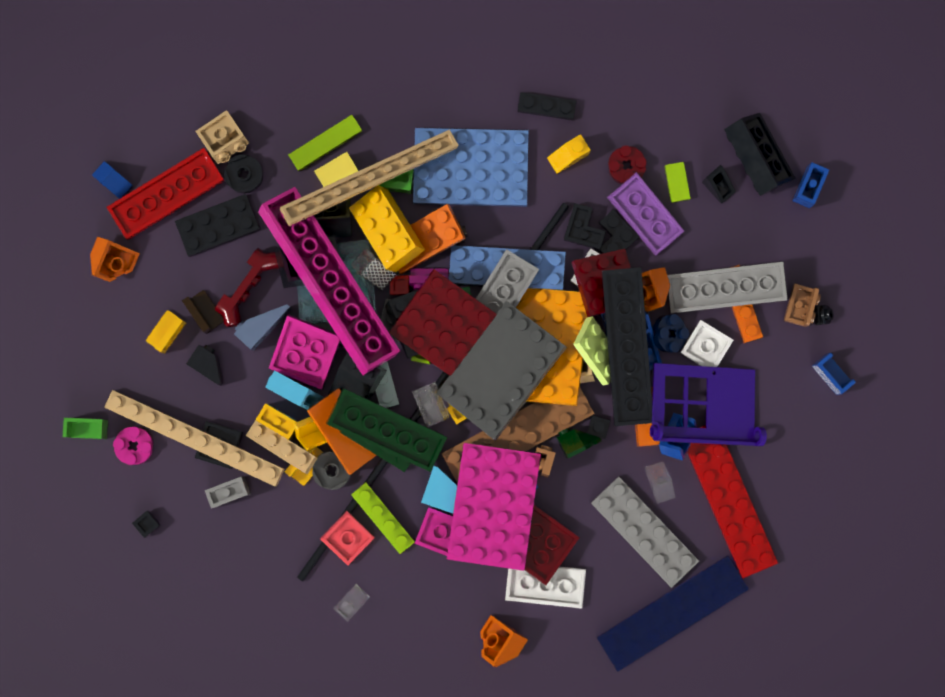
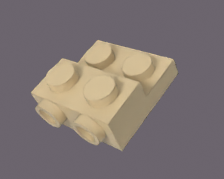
(222, 137)

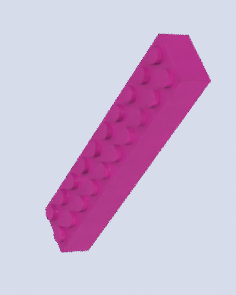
(330, 285)

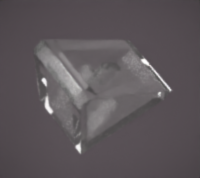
(660, 482)
(351, 602)

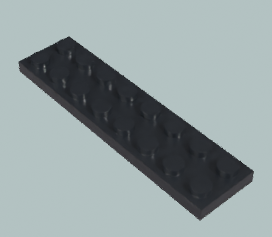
(627, 346)

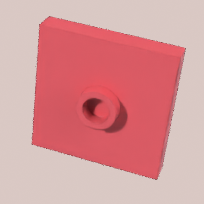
(347, 538)

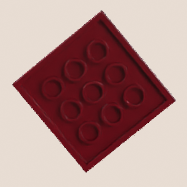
(442, 322)

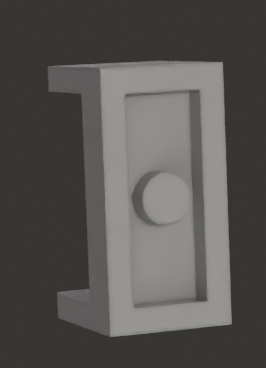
(227, 492)

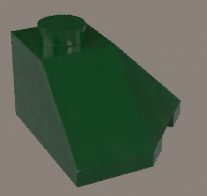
(575, 441)

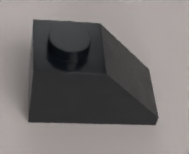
(206, 363)

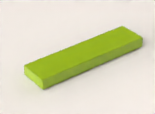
(325, 143)

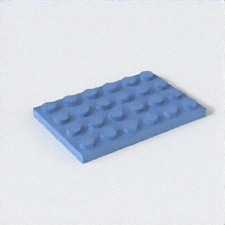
(482, 171)

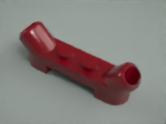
(228, 306)

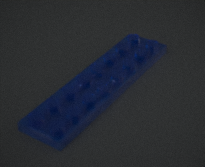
(672, 613)

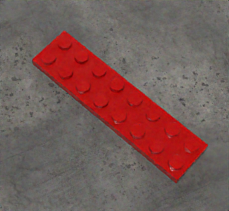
(732, 507)

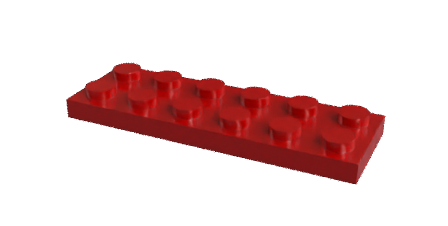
(165, 193)

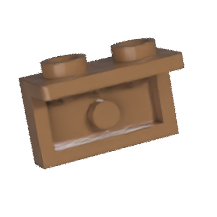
(801, 305)

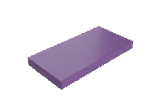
(645, 214)

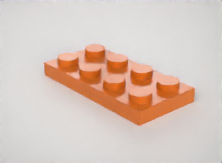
(436, 233)

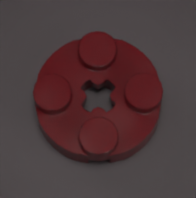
(622, 154)

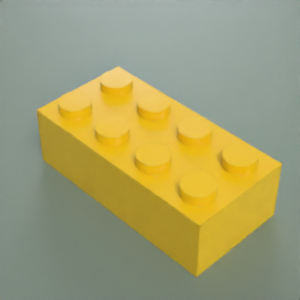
(386, 228)

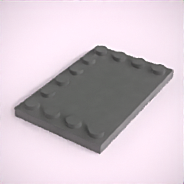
(501, 370)

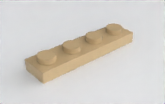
(281, 447)

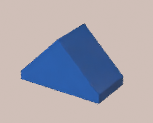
(112, 180)

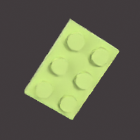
(594, 349)

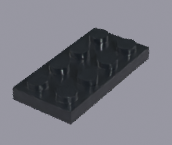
(217, 225)

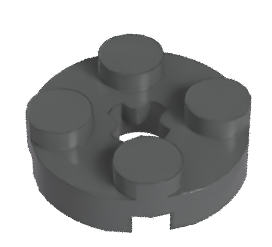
(327, 480)

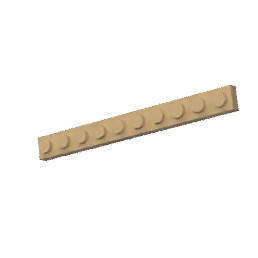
(368, 178)
(194, 438)

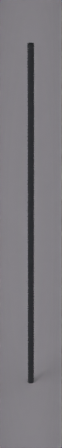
(416, 415)

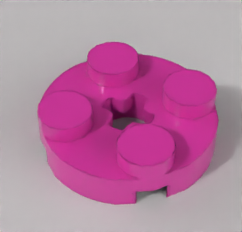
(122, 444)

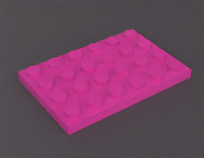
(493, 506)

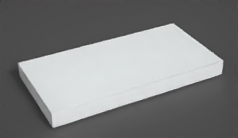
(563, 589)

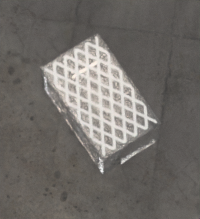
(372, 269)
(430, 404)

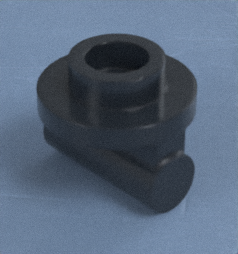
(824, 315)

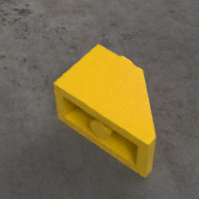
(569, 154)

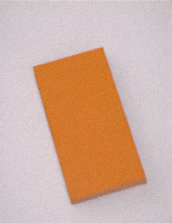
(347, 451)

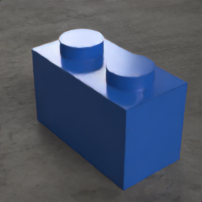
(810, 185)

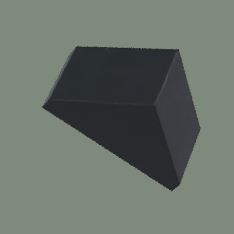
(719, 184)

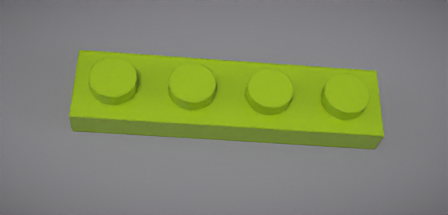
(382, 518)

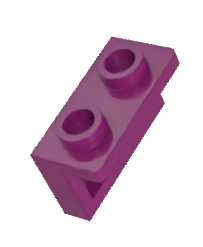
(418, 276)

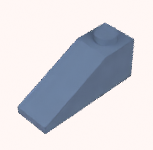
(256, 329)

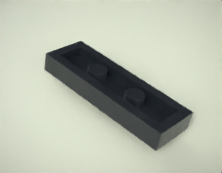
(546, 106)

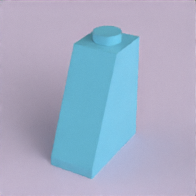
(292, 391)
(440, 491)

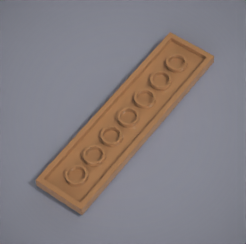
(526, 429)

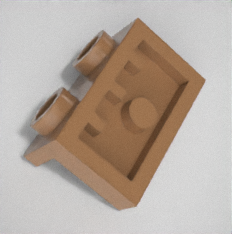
(546, 463)

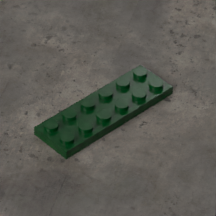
(386, 430)

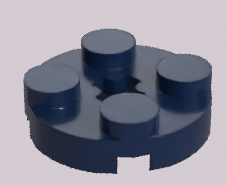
(678, 330)

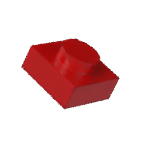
(400, 285)

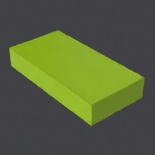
(677, 182)

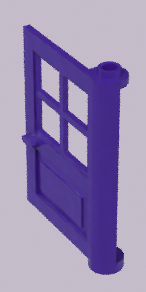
(728, 406)

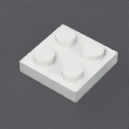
(706, 345)

